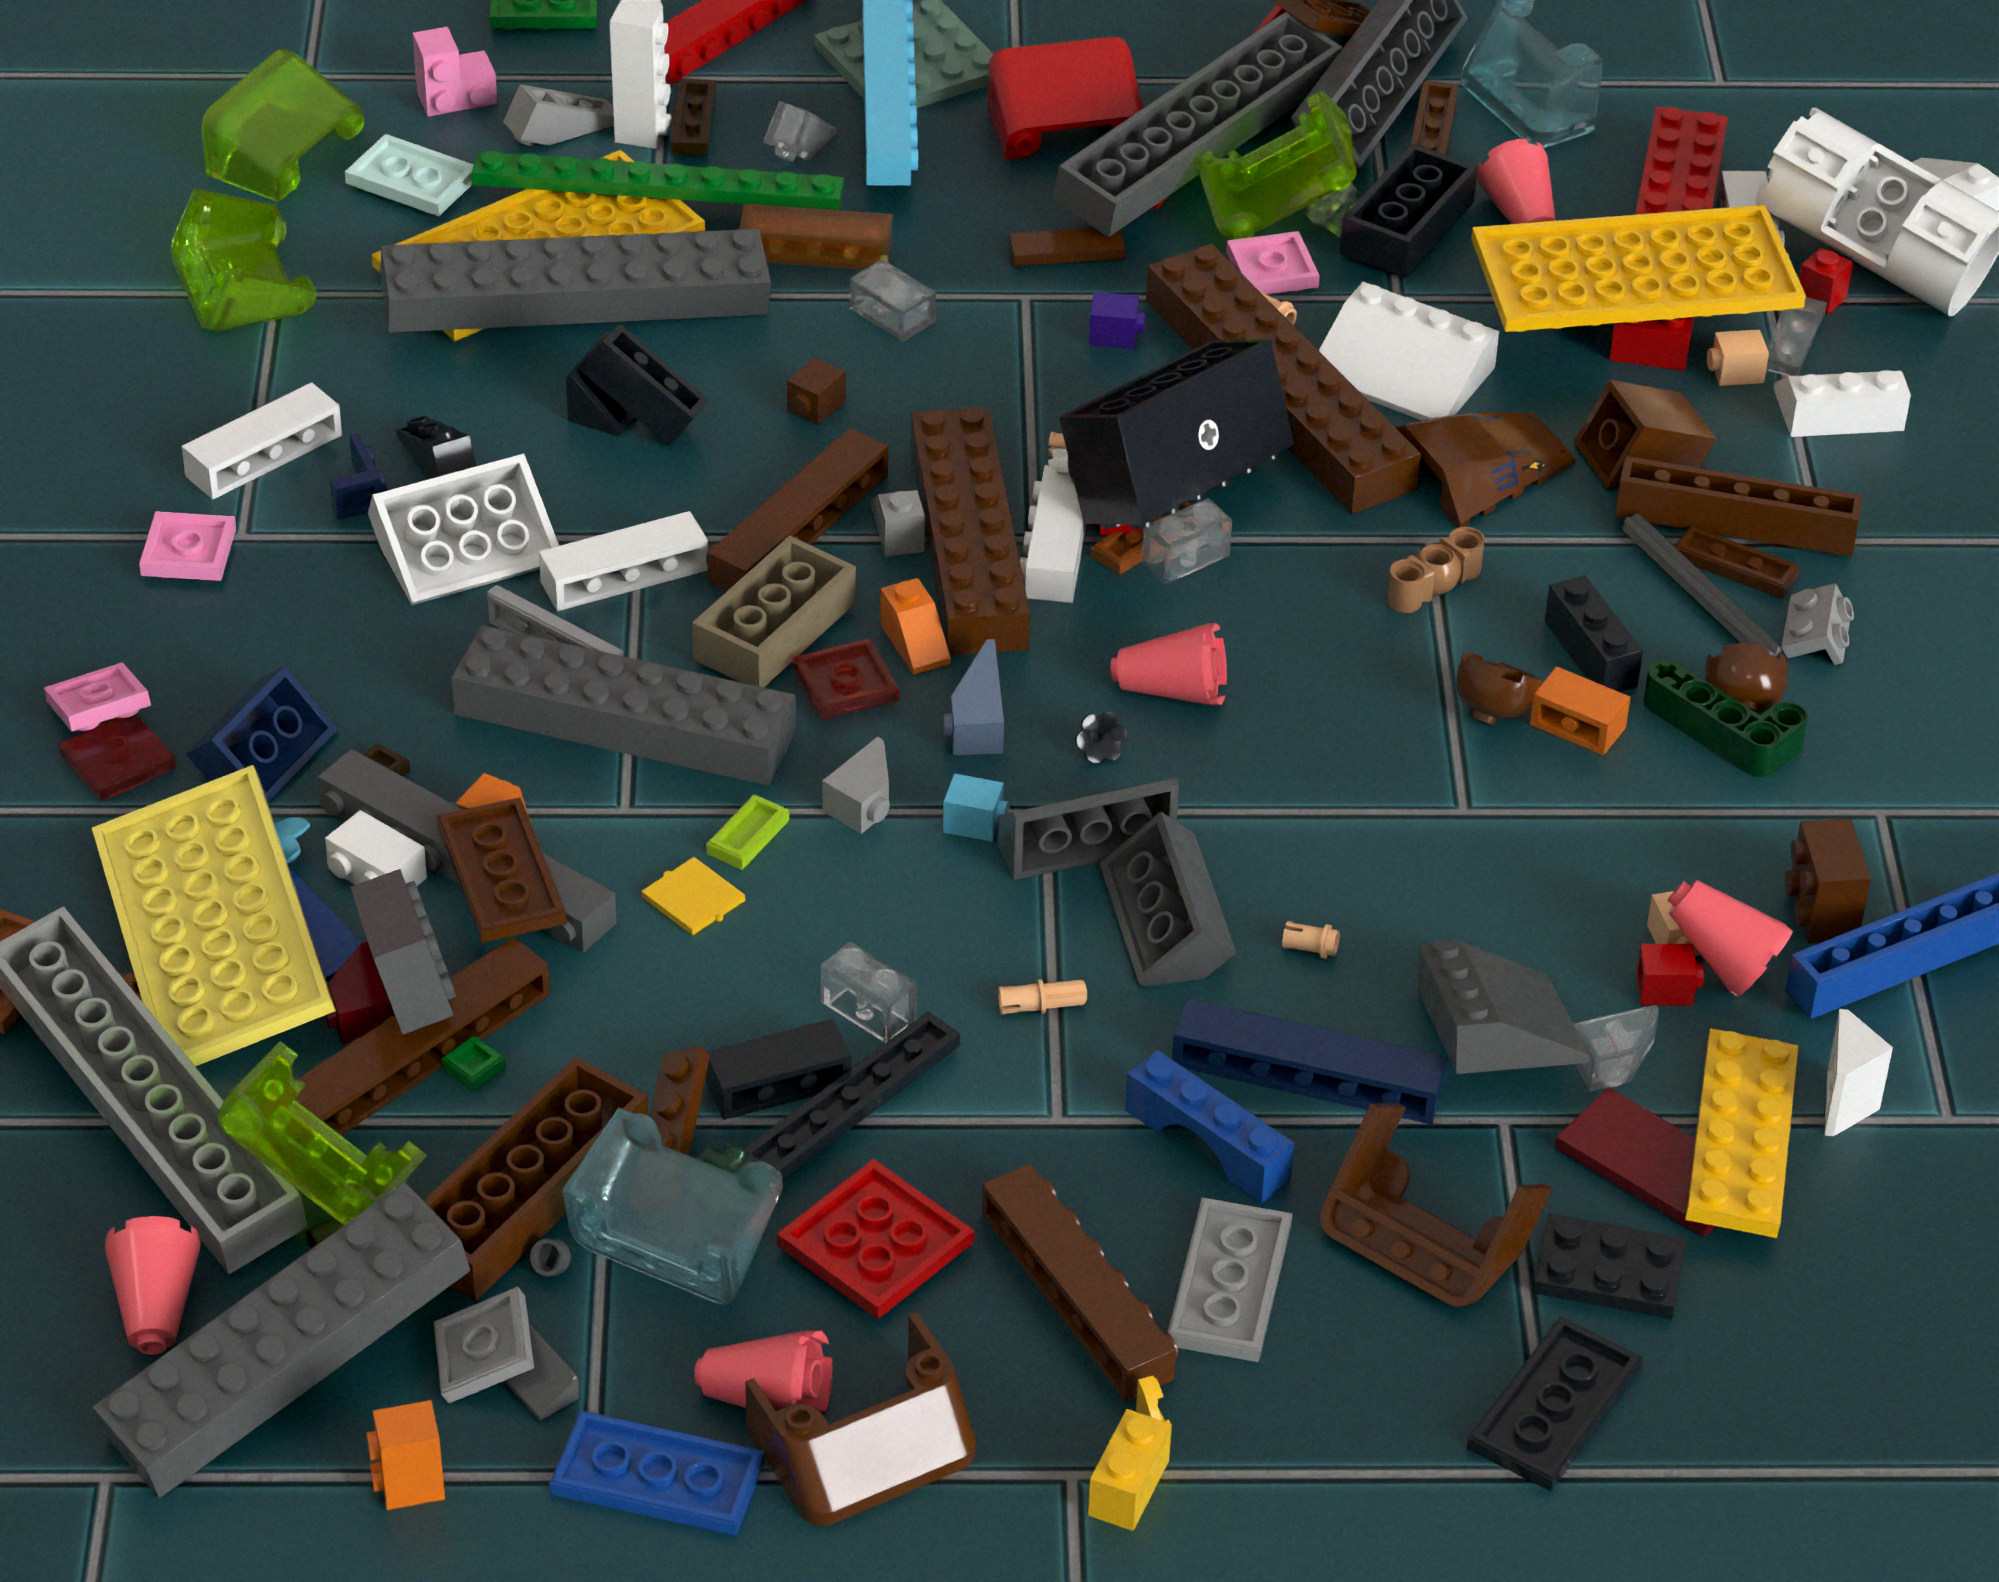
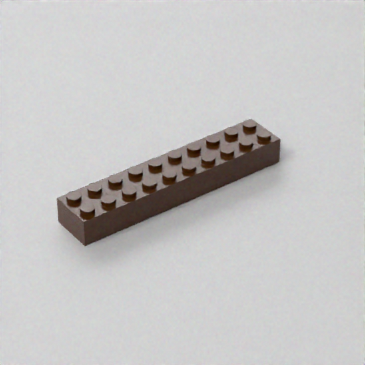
(1331, 422)

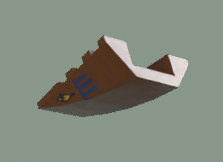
(1486, 458)

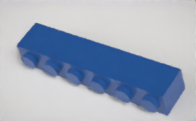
(1895, 948)

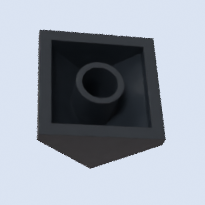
(590, 404)

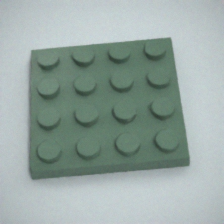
(946, 54)

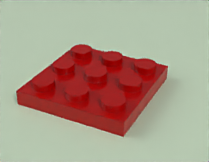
(875, 1238)

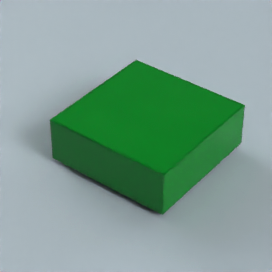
(473, 1063)

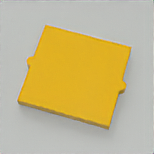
(693, 896)

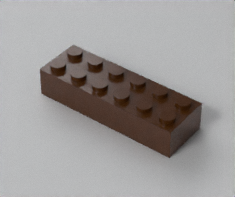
(515, 1180)

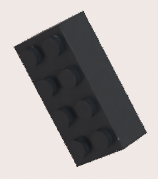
(1408, 210)

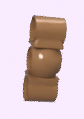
(1435, 569)

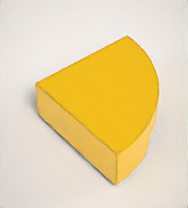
(1147, 1398)

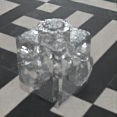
(1331, 209)

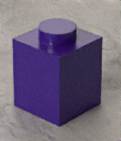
(1115, 320)

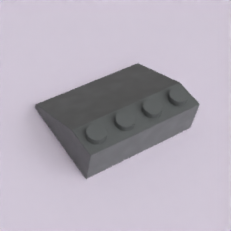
(1494, 1011)

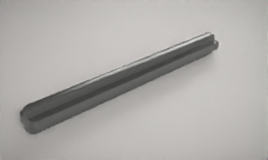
(1697, 584)

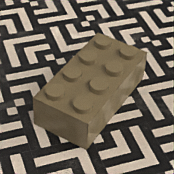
(774, 612)

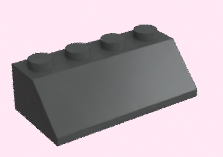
(1080, 828)
(1167, 904)

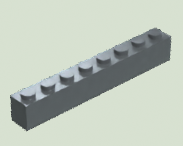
(367, 786)

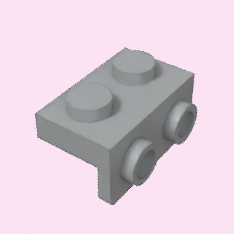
(1817, 622)

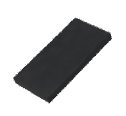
(1555, 1403)

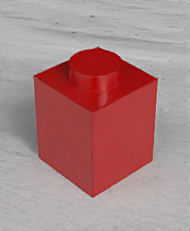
(1826, 277)
(1668, 974)

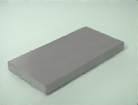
(1230, 1279)

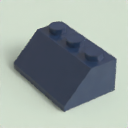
(269, 727)

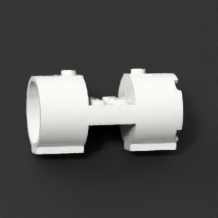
(1881, 211)

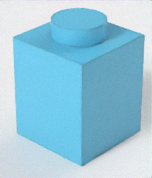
(973, 807)

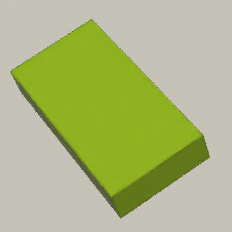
(747, 832)

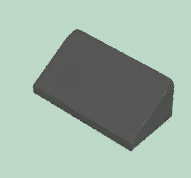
(549, 1384)

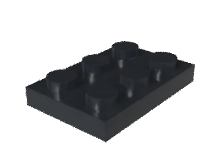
(1609, 1266)

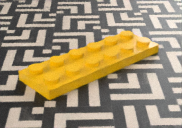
(1742, 1133)

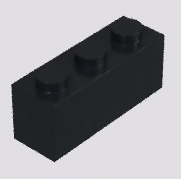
(644, 385)
(1593, 634)
(776, 1068)

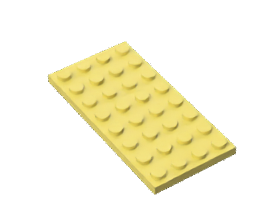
(213, 917)

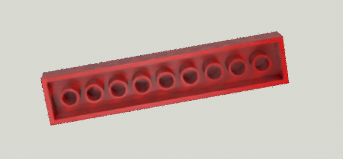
(1677, 176)

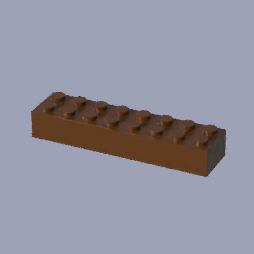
(969, 530)

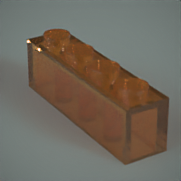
(820, 235)

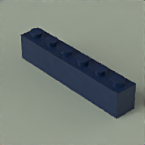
(1308, 1060)

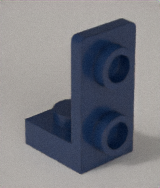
(354, 492)

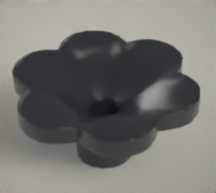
(1109, 737)

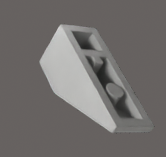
(555, 116)

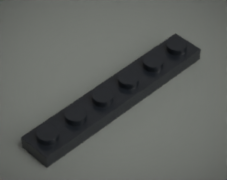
(855, 1095)

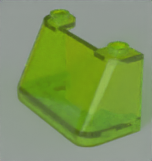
(272, 121)
(1282, 174)
(231, 262)
(304, 1149)

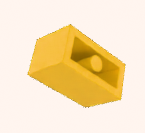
(1129, 1469)

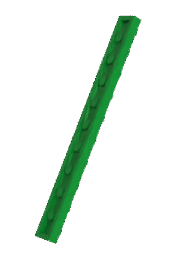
(657, 180)

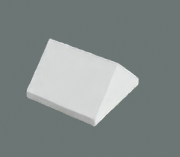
(1854, 1073)

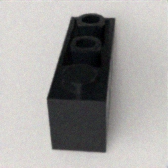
(436, 447)

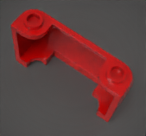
(1059, 89)

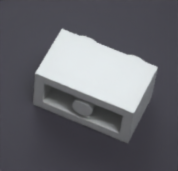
(369, 848)

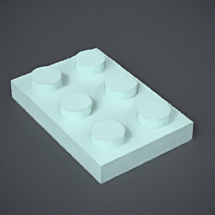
(410, 175)

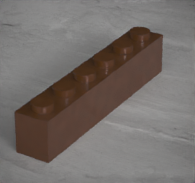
(802, 506)
(1739, 506)
(1078, 1280)

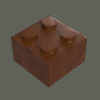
(1827, 879)

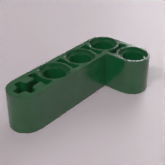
(1723, 724)

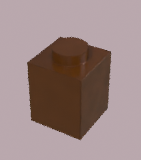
(816, 391)

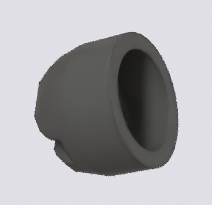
(545, 1252)

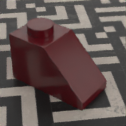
(358, 996)

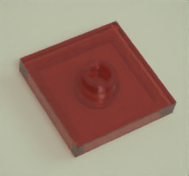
(846, 679)
(117, 756)

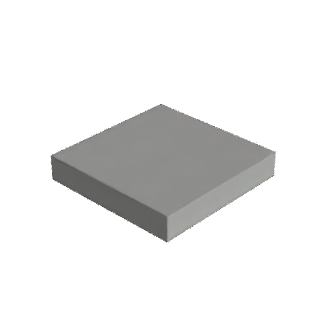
(483, 1345)

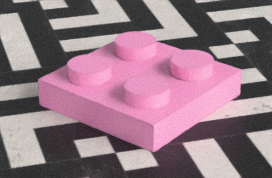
(1274, 262)
(188, 546)
(97, 697)

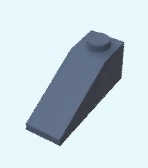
(976, 708)

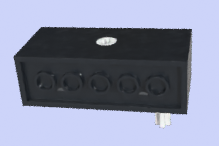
(1175, 433)

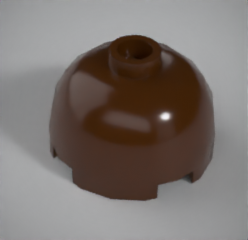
(1749, 675)
(1494, 688)

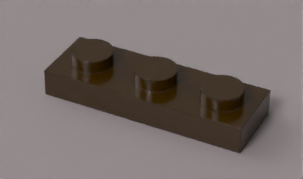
(693, 117)

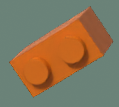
(1580, 710)
(407, 1455)

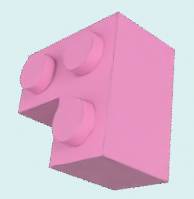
(451, 80)

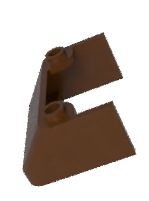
(1375, 1221)
(872, 1453)

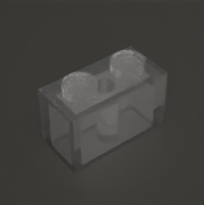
(892, 300)
(1187, 541)
(868, 992)

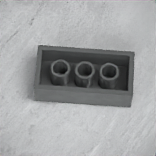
(404, 950)

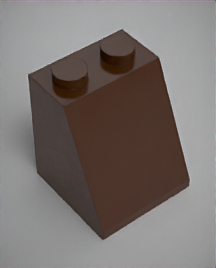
(1642, 425)

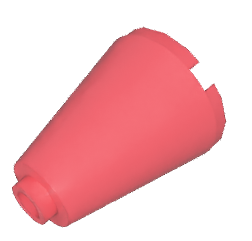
(1518, 181)
(1175, 666)
(1727, 933)
(152, 1278)
(785, 1367)

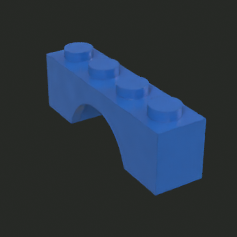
(1249, 1150)

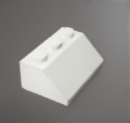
(1843, 403)

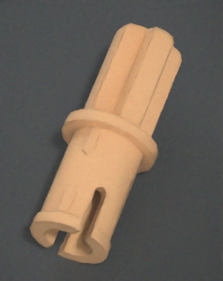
(1041, 996)

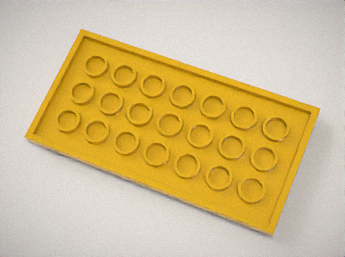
(559, 215)
(1637, 268)

